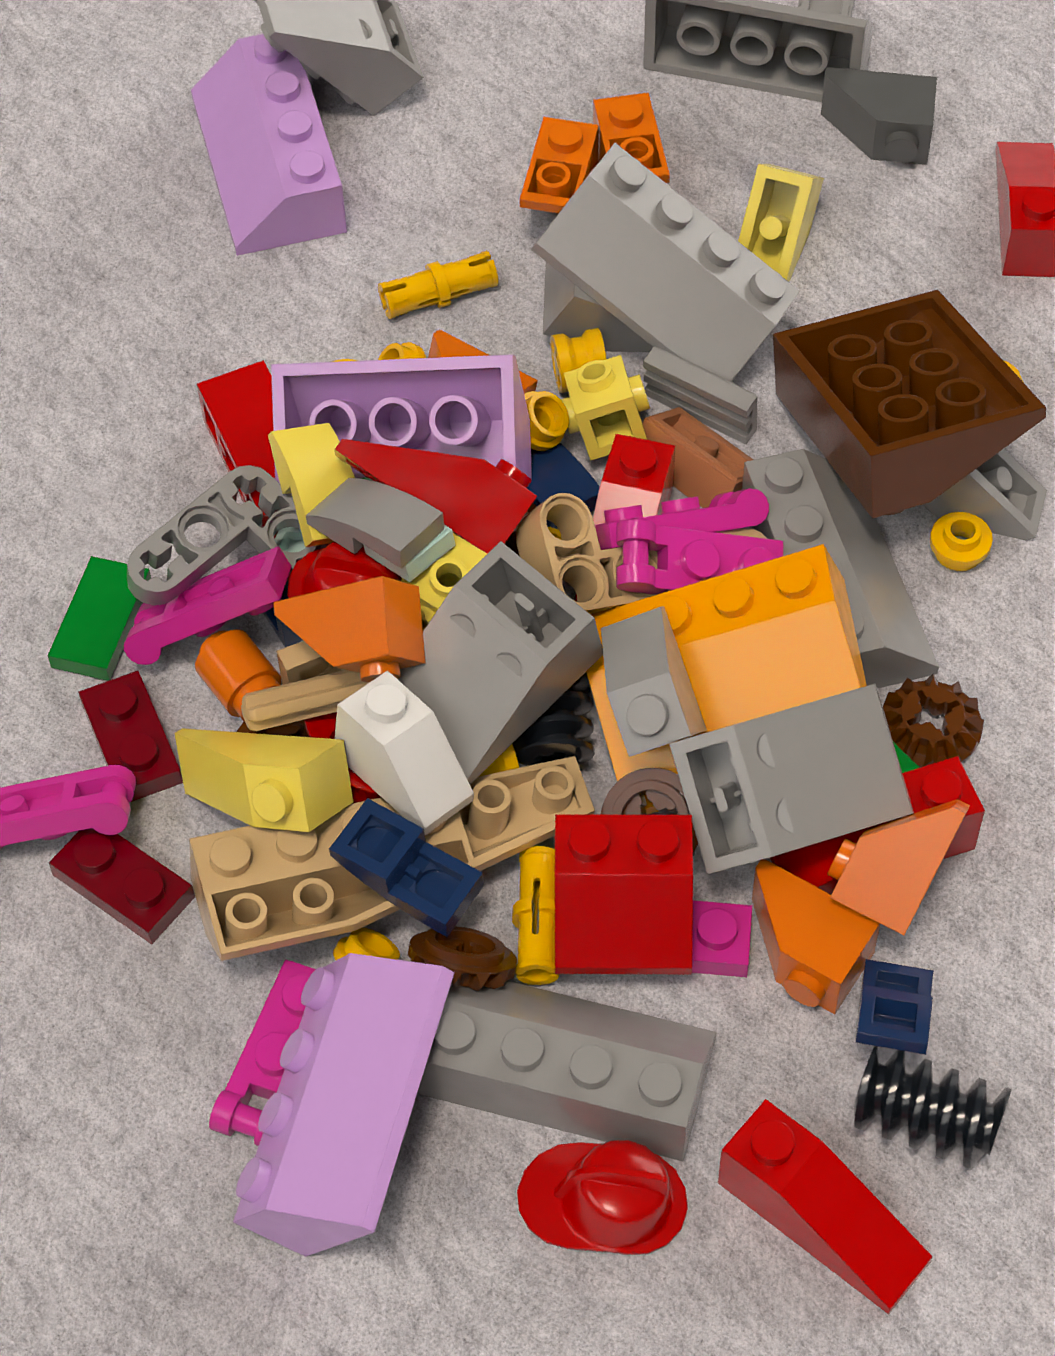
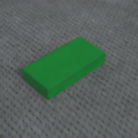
(96, 621)

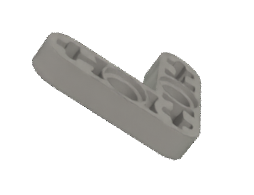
(234, 523)

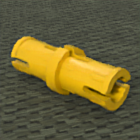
(438, 284)
(536, 936)

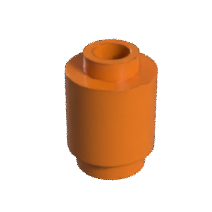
(234, 666)

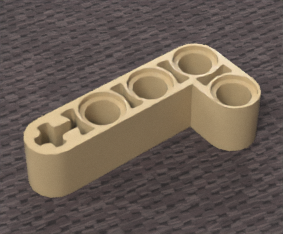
(578, 555)

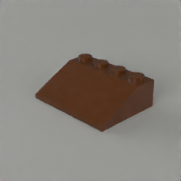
(901, 398)

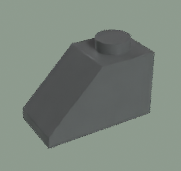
(882, 112)

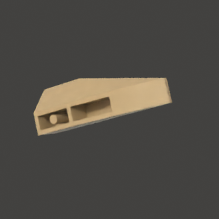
(285, 889)

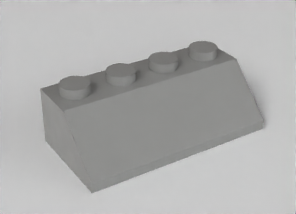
(753, 44)
(665, 267)
(817, 508)
(570, 1065)

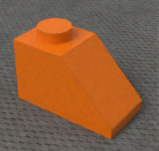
(360, 625)
(895, 864)
(810, 938)

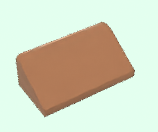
(703, 459)

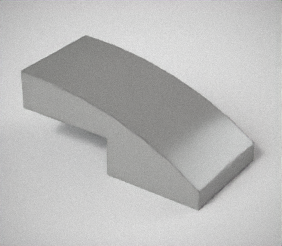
(379, 518)

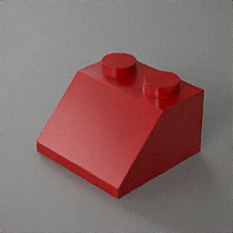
(623, 894)

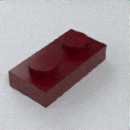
(131, 733)
(122, 882)

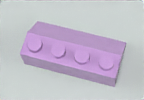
(268, 148)
(419, 403)
(342, 1102)

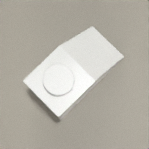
(402, 752)

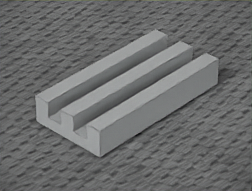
(701, 394)

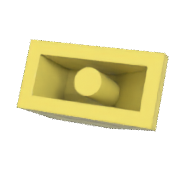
(780, 216)

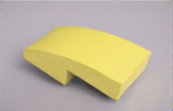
(308, 470)

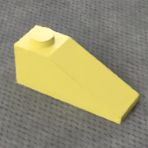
(266, 777)

